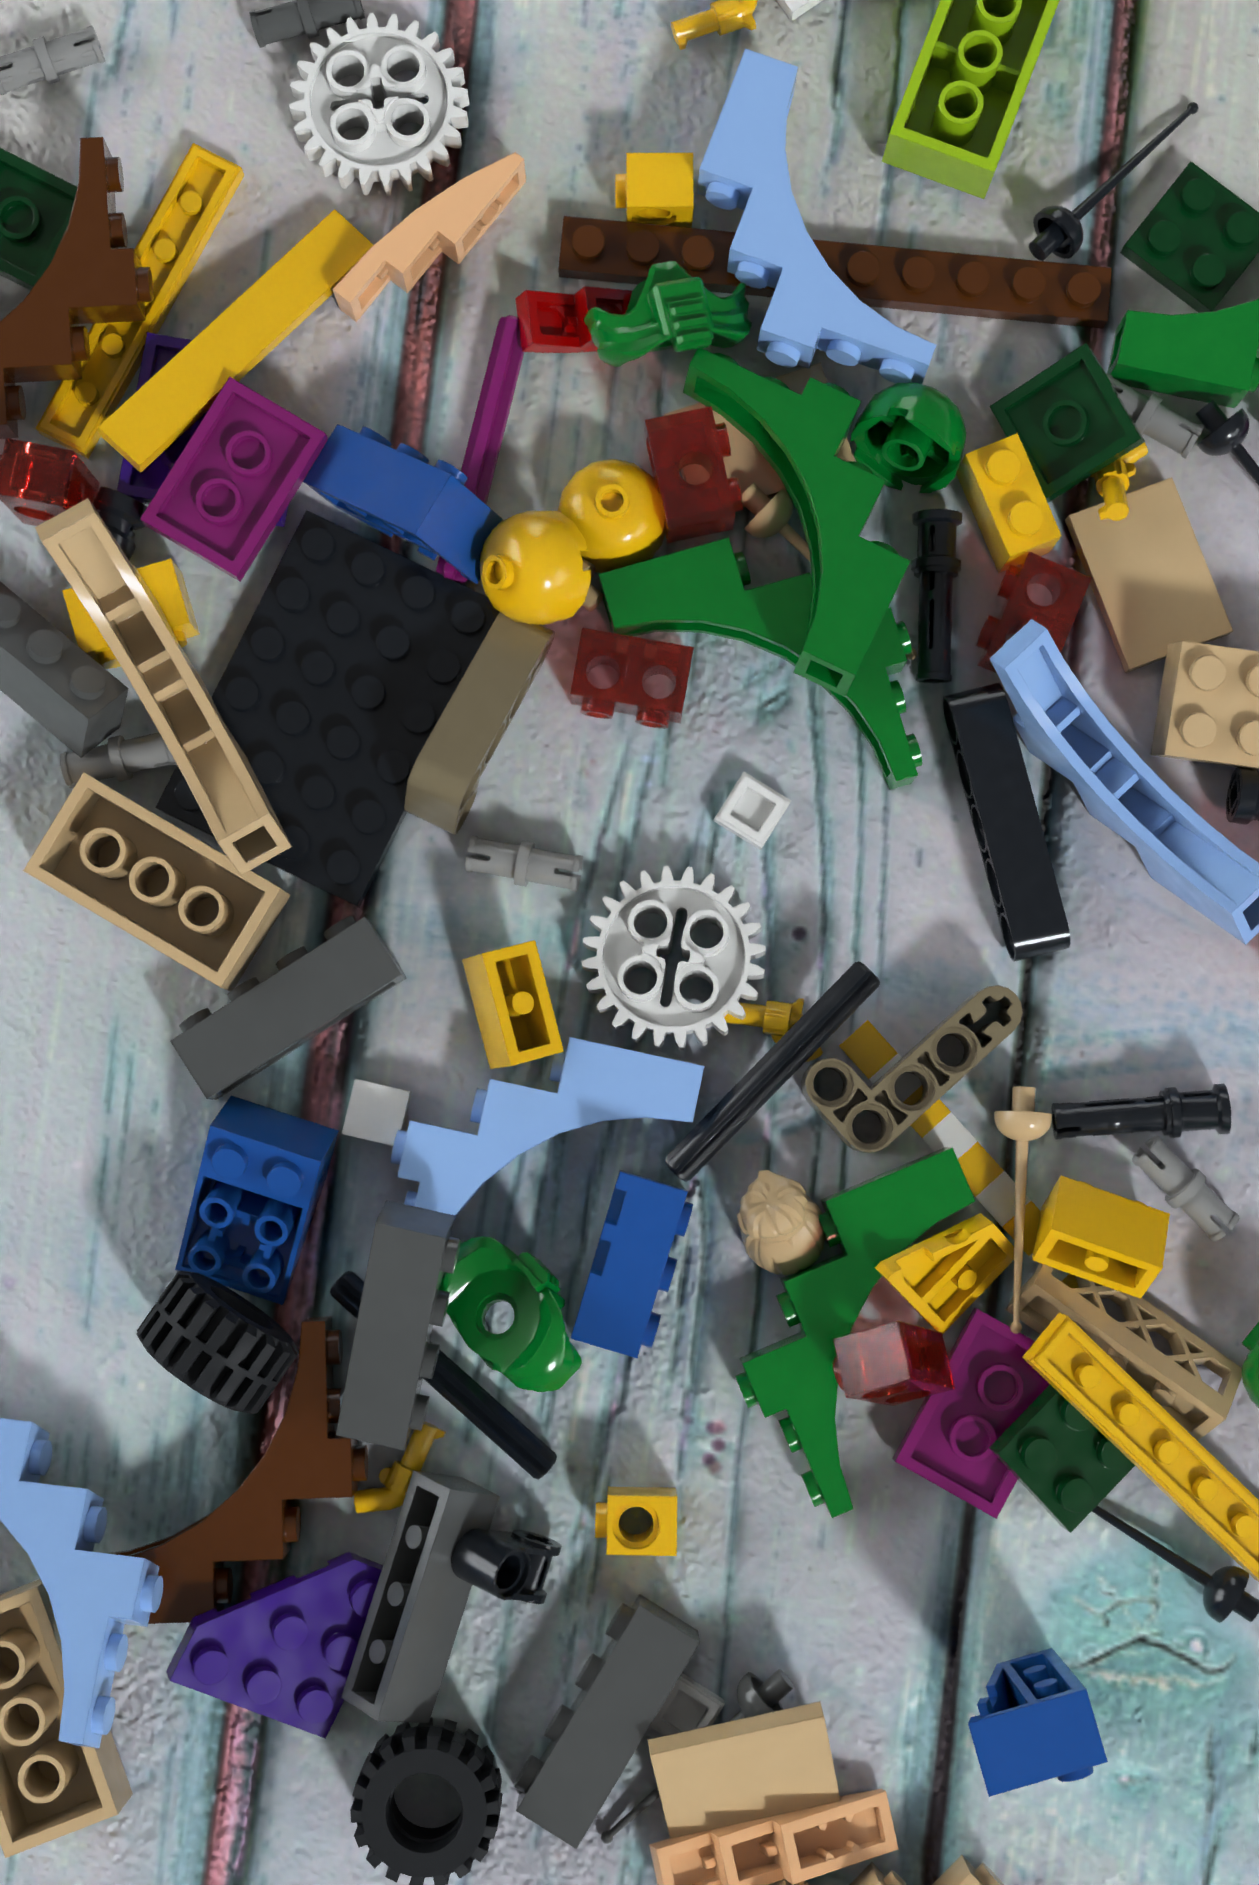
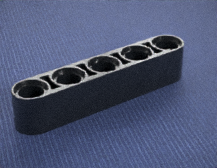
(1006, 822)

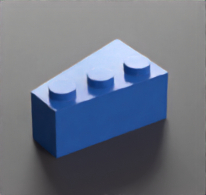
(404, 496)
(631, 1264)
(1035, 1725)

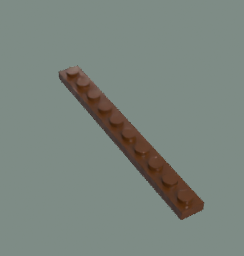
(872, 272)

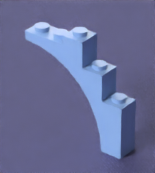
(772, 248)
(1120, 789)
(594, 1087)
(87, 1589)

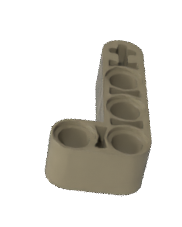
(474, 722)
(920, 1061)

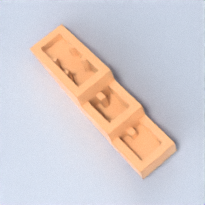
(444, 224)
(781, 1846)

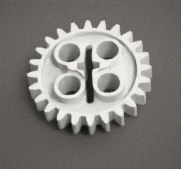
(377, 57)
(723, 966)

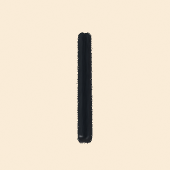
(772, 1071)
(468, 1397)

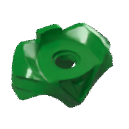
(669, 313)
(535, 1348)

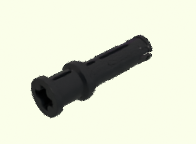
(935, 568)
(1169, 1112)

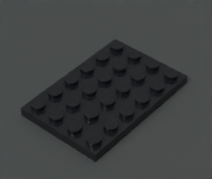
(340, 697)

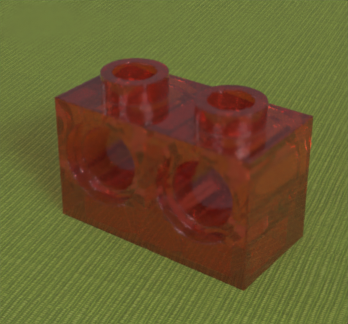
(1067, 593)
(634, 661)
(892, 1364)

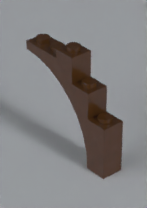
(83, 285)
(258, 1518)

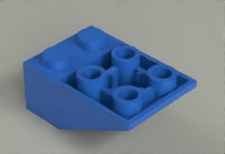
(255, 1198)

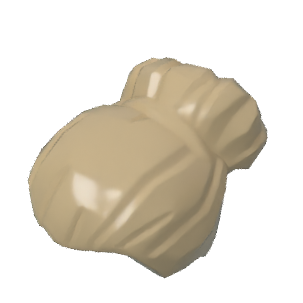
(780, 1224)

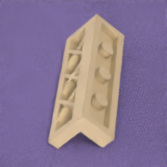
(1167, 1379)

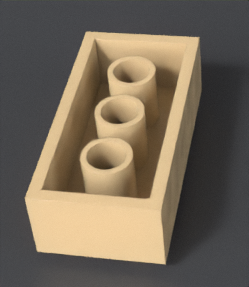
(1209, 705)
(156, 882)
(45, 1783)

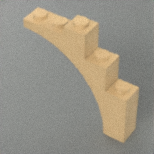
(166, 685)

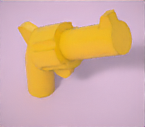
(722, 17)
(1114, 482)
(774, 1018)
(398, 1477)

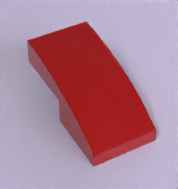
(556, 320)

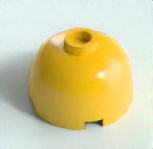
(615, 512)
(535, 567)

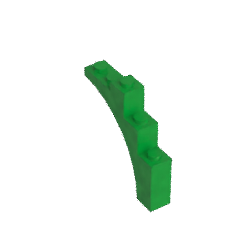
(1190, 353)
(833, 499)
(705, 594)
(825, 1300)

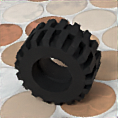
(217, 1342)
(418, 1849)

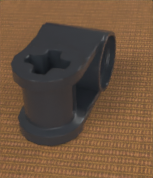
(506, 1563)

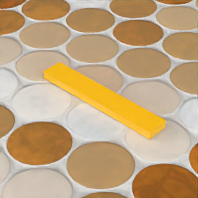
(171, 250)
(234, 341)
(1149, 1438)

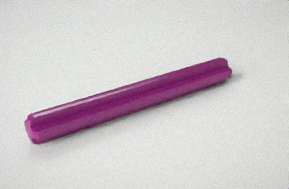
(490, 418)

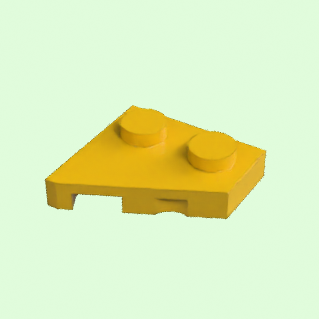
(949, 1269)

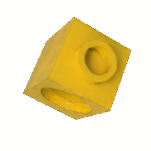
(657, 189)
(661, 1535)

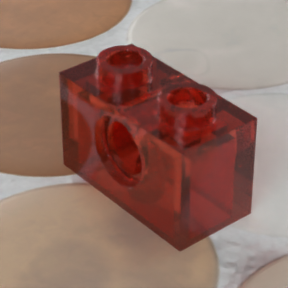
(686, 440)
(42, 480)

